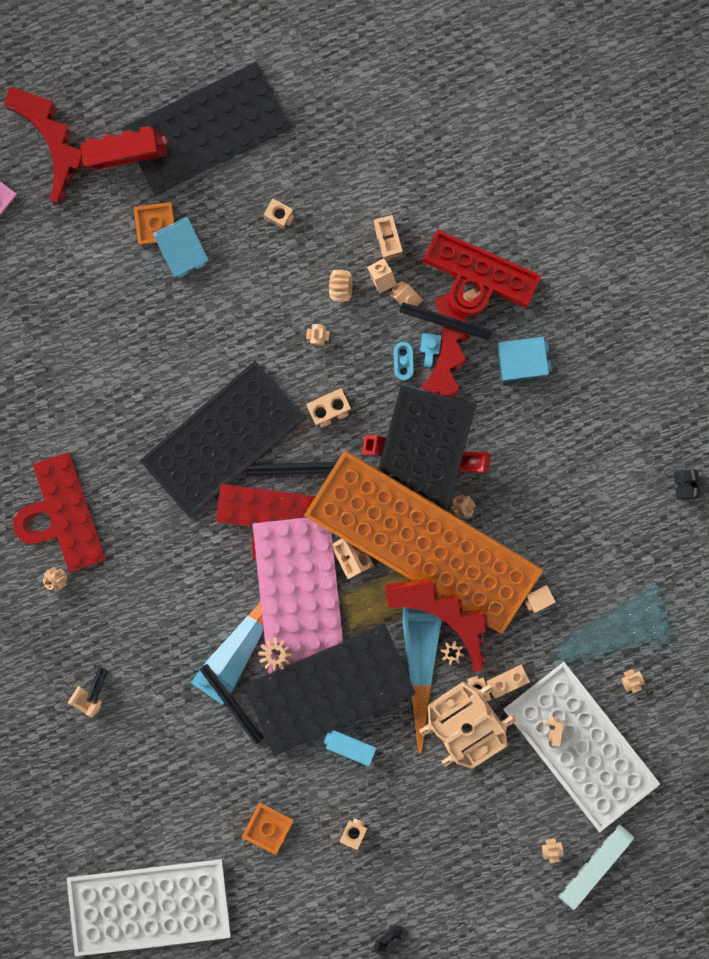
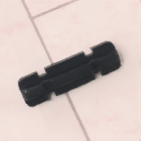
(97, 685)

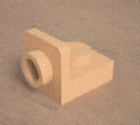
(556, 734)

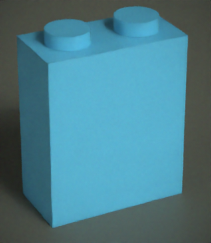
(180, 247)
(523, 359)
(349, 747)

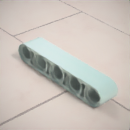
(596, 867)

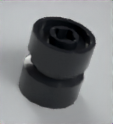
(687, 484)

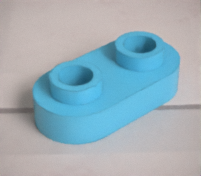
(403, 361)

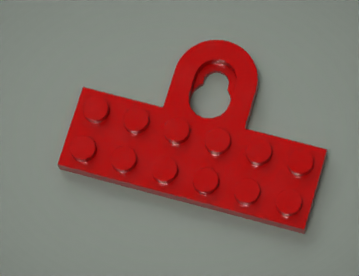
(481, 269)
(253, 505)
(68, 514)

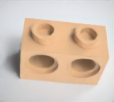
(388, 237)
(326, 403)
(351, 558)
(508, 681)

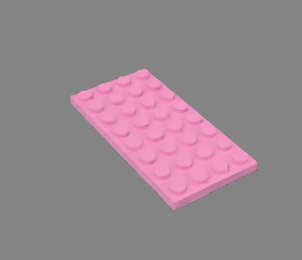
(297, 587)

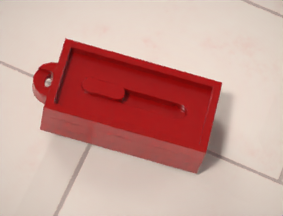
(124, 149)

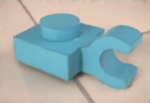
(430, 346)

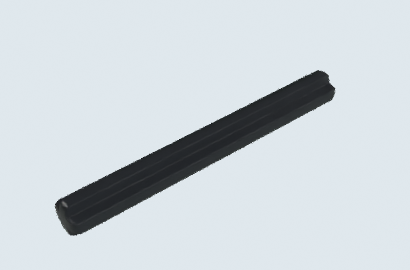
(445, 321)
(291, 468)
(231, 704)

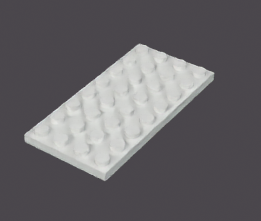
(593, 756)
(148, 907)

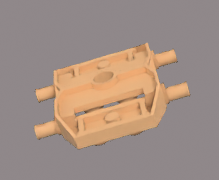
(478, 715)

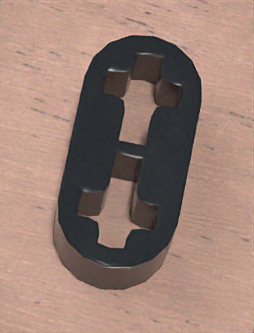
(393, 944)

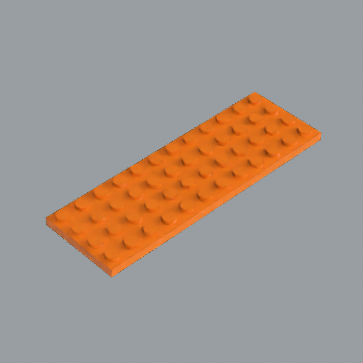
(422, 540)

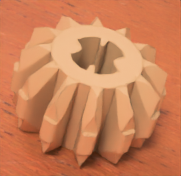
(340, 285)
(268, 651)

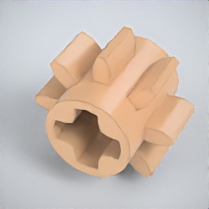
(318, 335)
(463, 506)
(55, 579)
(453, 647)
(632, 681)
(552, 850)

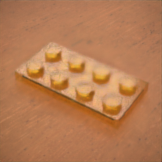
(368, 601)

